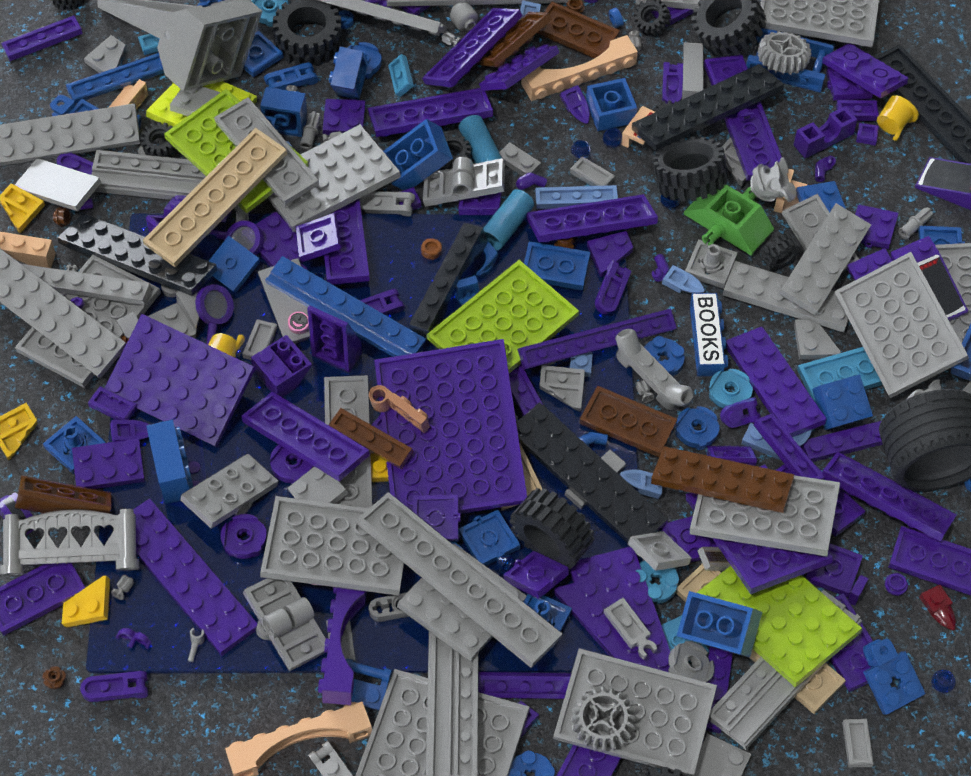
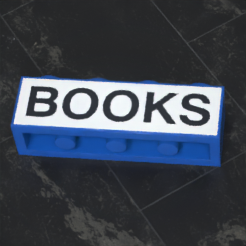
(707, 334)

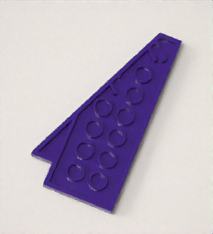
(602, 582)

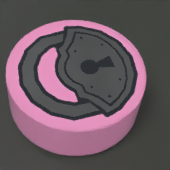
(298, 322)

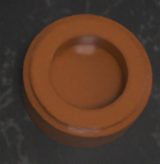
(431, 249)

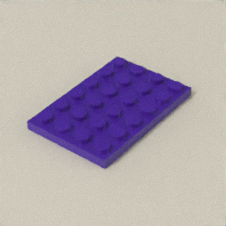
(180, 379)
(762, 565)

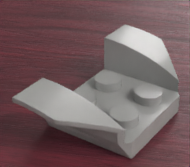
(179, 316)

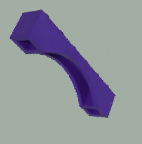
(338, 676)

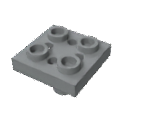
(711, 259)

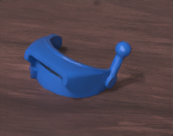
(491, 256)

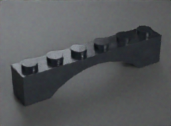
(463, 252)

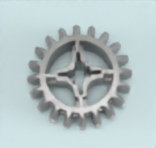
(784, 52)
(617, 706)

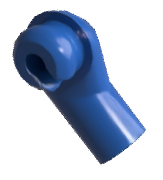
(596, 438)

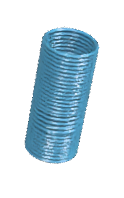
(481, 142)
(508, 218)

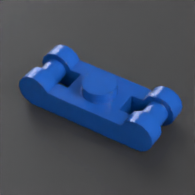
(292, 76)

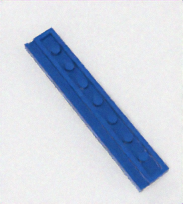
(363, 319)

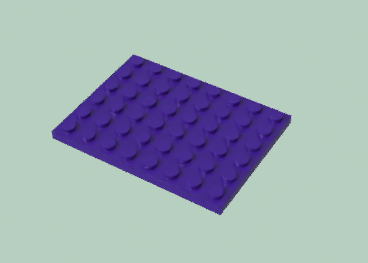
(472, 427)

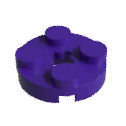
(282, 469)
(244, 548)

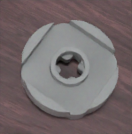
(692, 651)

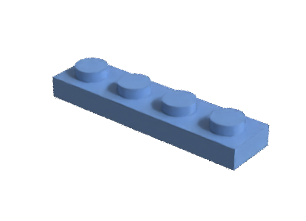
(567, 196)

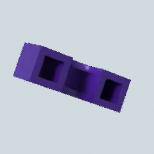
(812, 139)

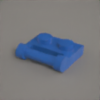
(368, 693)

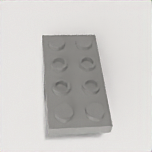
(464, 181)
(229, 491)
(286, 621)

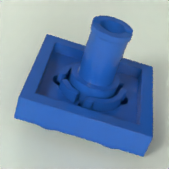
(68, 437)
(550, 610)

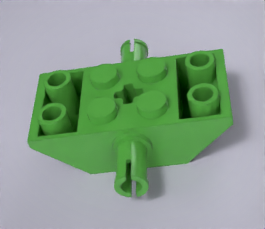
(733, 218)

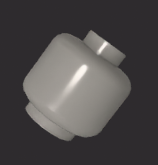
(463, 16)

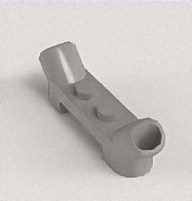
(633, 354)

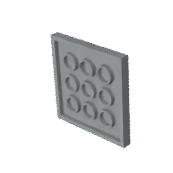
(445, 619)

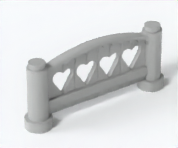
(118, 548)

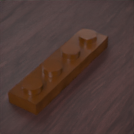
(371, 438)

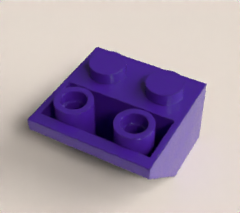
(281, 366)

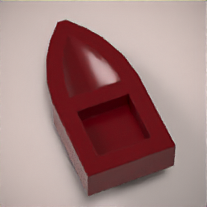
(939, 606)

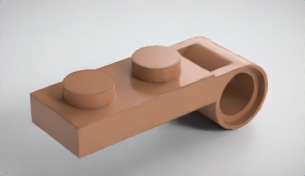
(400, 405)

